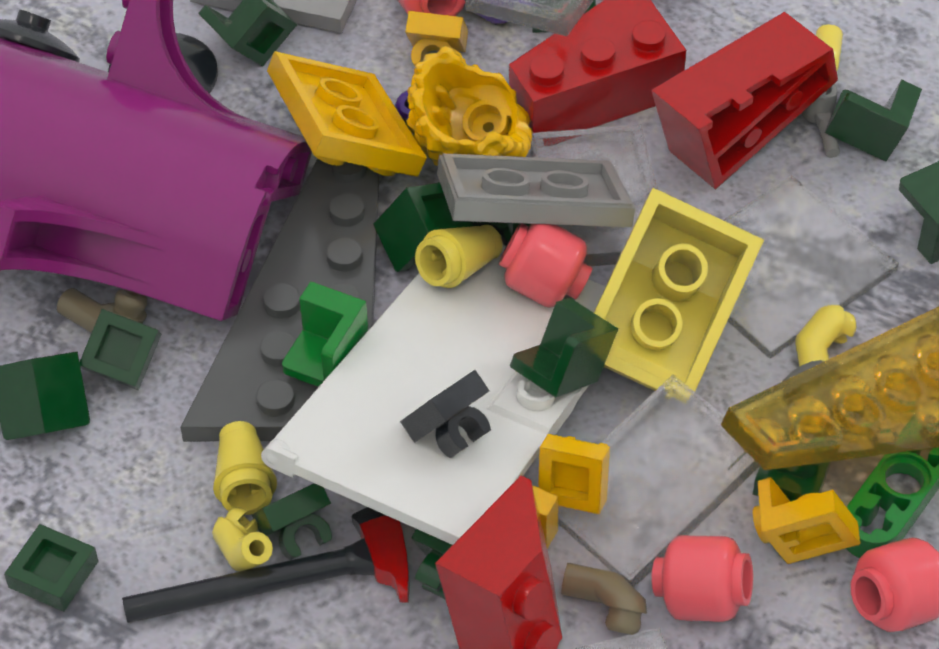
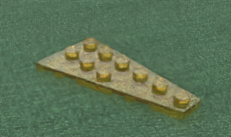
(850, 406)

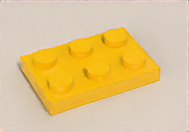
(345, 115)

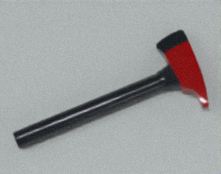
(378, 553)

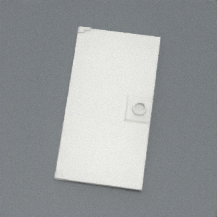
(421, 345)

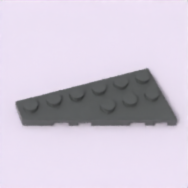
(323, 241)

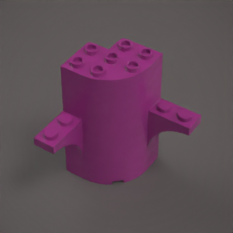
(136, 170)

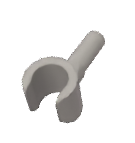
(820, 113)

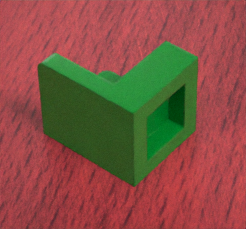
(331, 329)

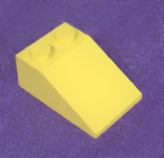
(674, 291)

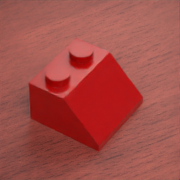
(502, 578)

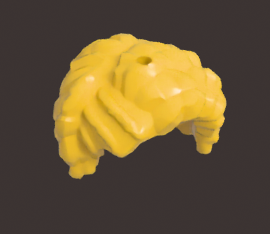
(458, 107)

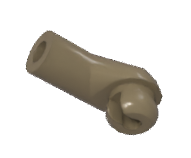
(85, 310)
(610, 589)

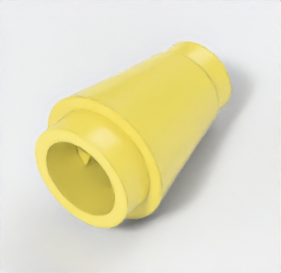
(455, 254)
(241, 469)

